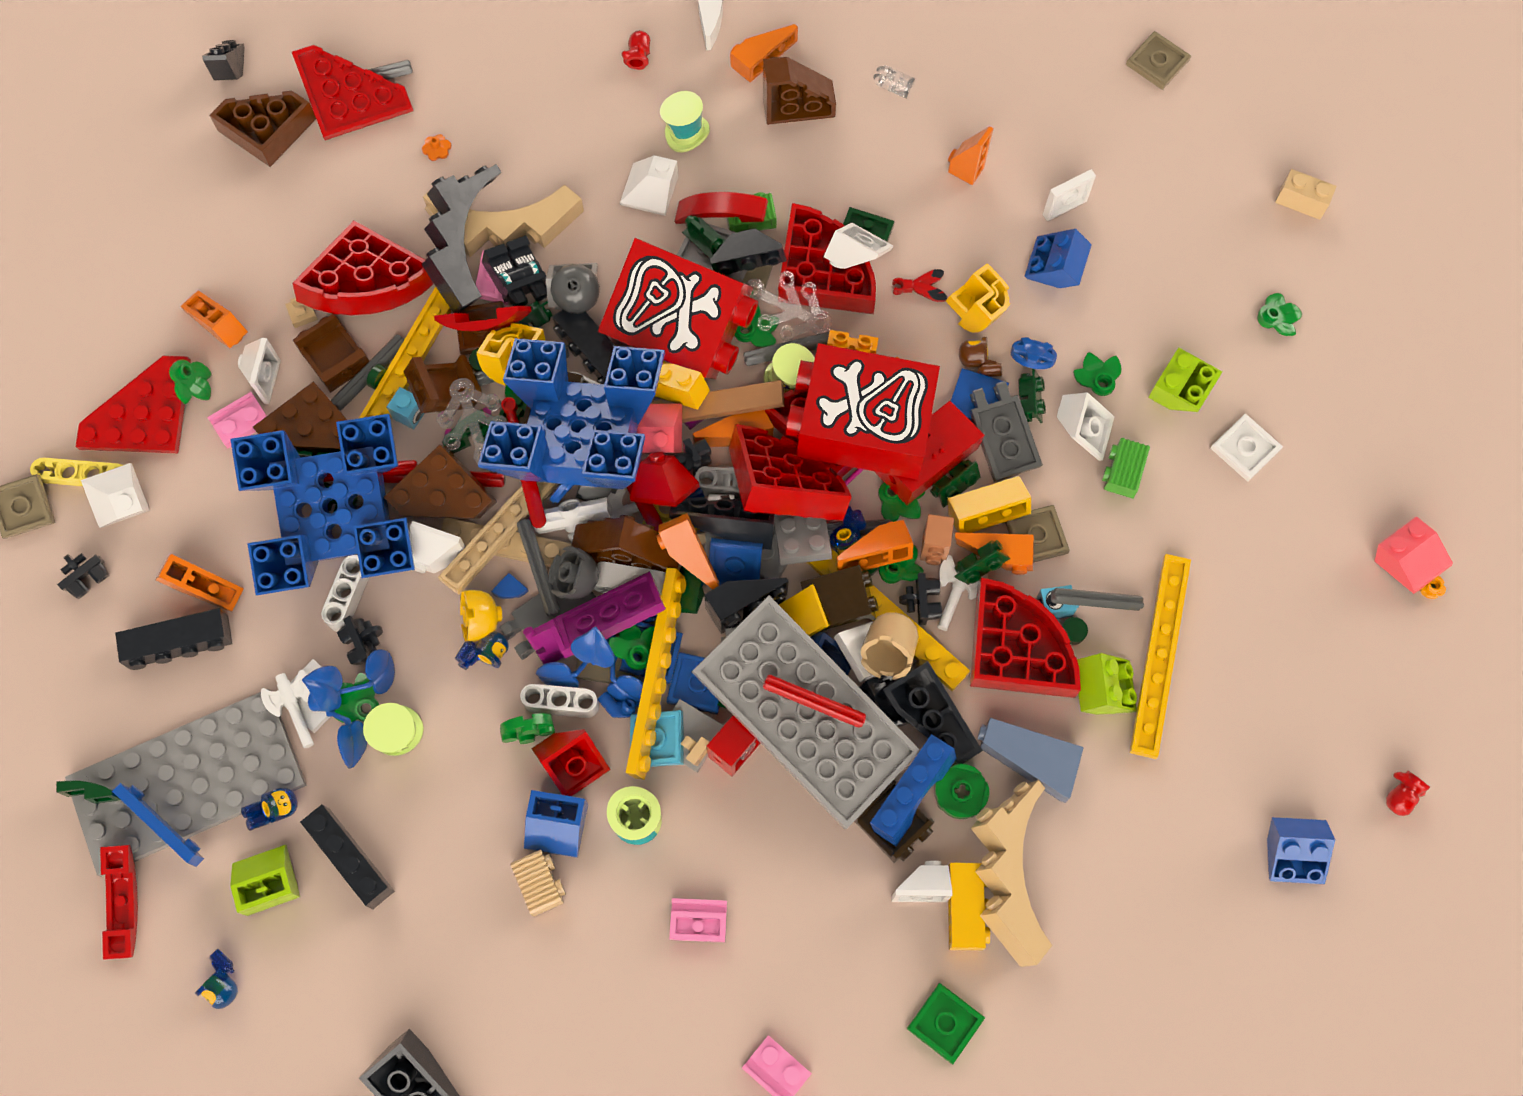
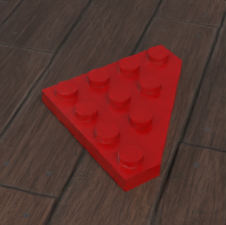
(345, 94)
(139, 416)

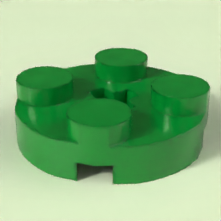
(526, 729)
(974, 783)

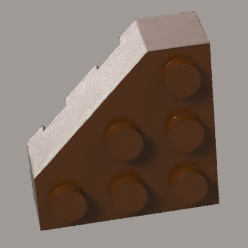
(795, 92)
(264, 123)
(308, 421)
(440, 489)
(623, 543)

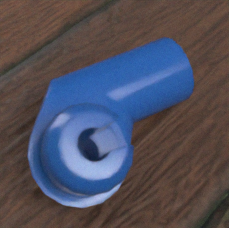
(617, 709)

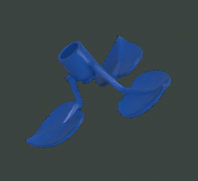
(596, 650)
(325, 696)

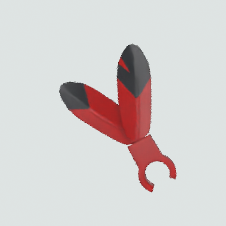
(922, 286)

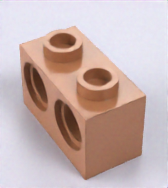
(936, 539)

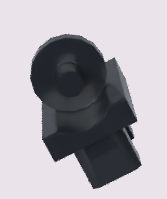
(694, 455)
(73, 583)
(925, 610)
(363, 637)

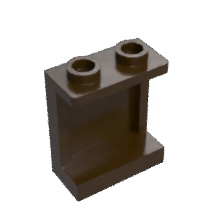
(845, 596)
(919, 828)

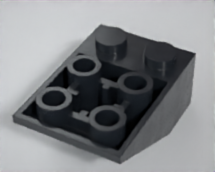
(737, 599)

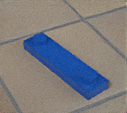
(186, 849)

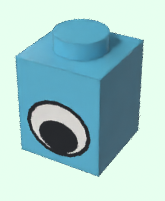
(404, 408)
(1058, 610)

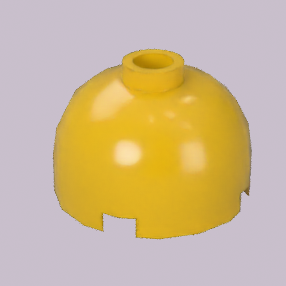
(479, 614)

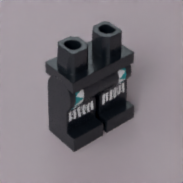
(515, 271)

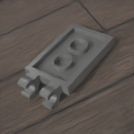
(1007, 437)
(533, 615)

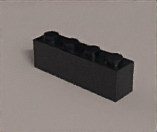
(585, 341)
(173, 639)
(347, 857)

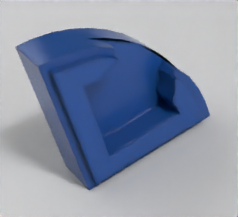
(509, 588)

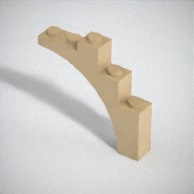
(538, 221)
(1001, 870)

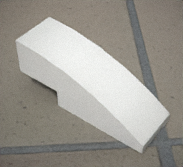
(711, 17)

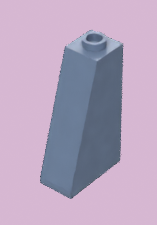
(1033, 756)

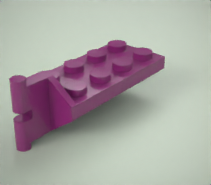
(608, 612)

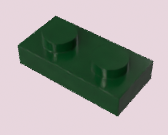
(872, 223)

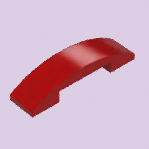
(722, 205)
(505, 317)
(121, 901)

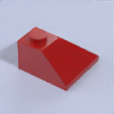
(662, 481)
(571, 760)

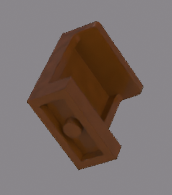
(331, 352)
(432, 382)

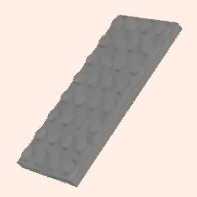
(829, 758)
(190, 777)

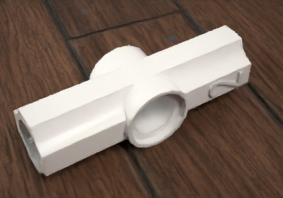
(574, 512)

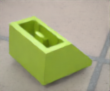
(1185, 383)
(1106, 685)
(263, 881)

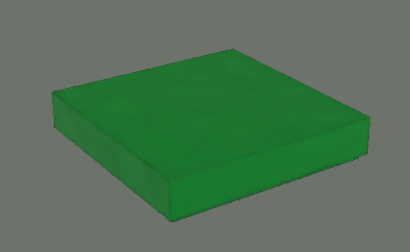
(945, 1023)

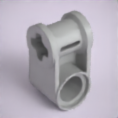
(721, 481)

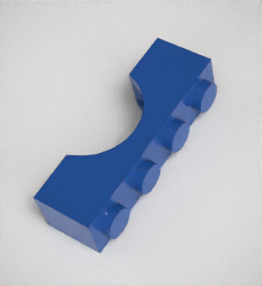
(900, 806)

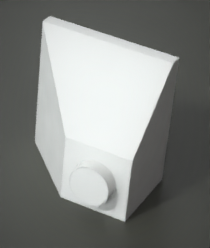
(651, 185)
(854, 246)
(260, 367)
(1086, 422)
(115, 495)
(433, 548)
(926, 884)

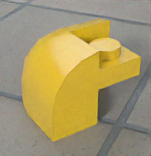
(980, 299)
(497, 346)

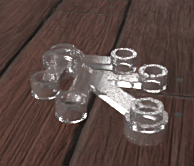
(792, 308)
(469, 416)

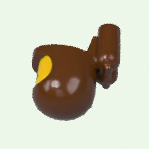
(975, 354)

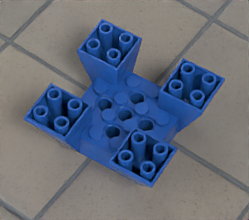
(574, 428)
(273, 463)

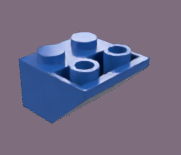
(1059, 259)
(555, 823)
(1299, 850)

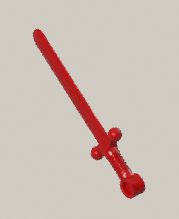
(530, 488)

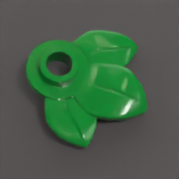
(1279, 315)
(756, 336)
(1097, 371)
(190, 380)
(894, 507)
(905, 570)
(631, 642)
(352, 702)

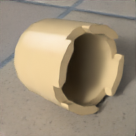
(889, 646)

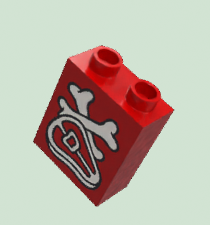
(678, 309)
(864, 410)

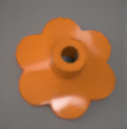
(436, 147)

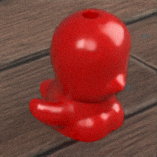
(638, 50)
(1406, 795)

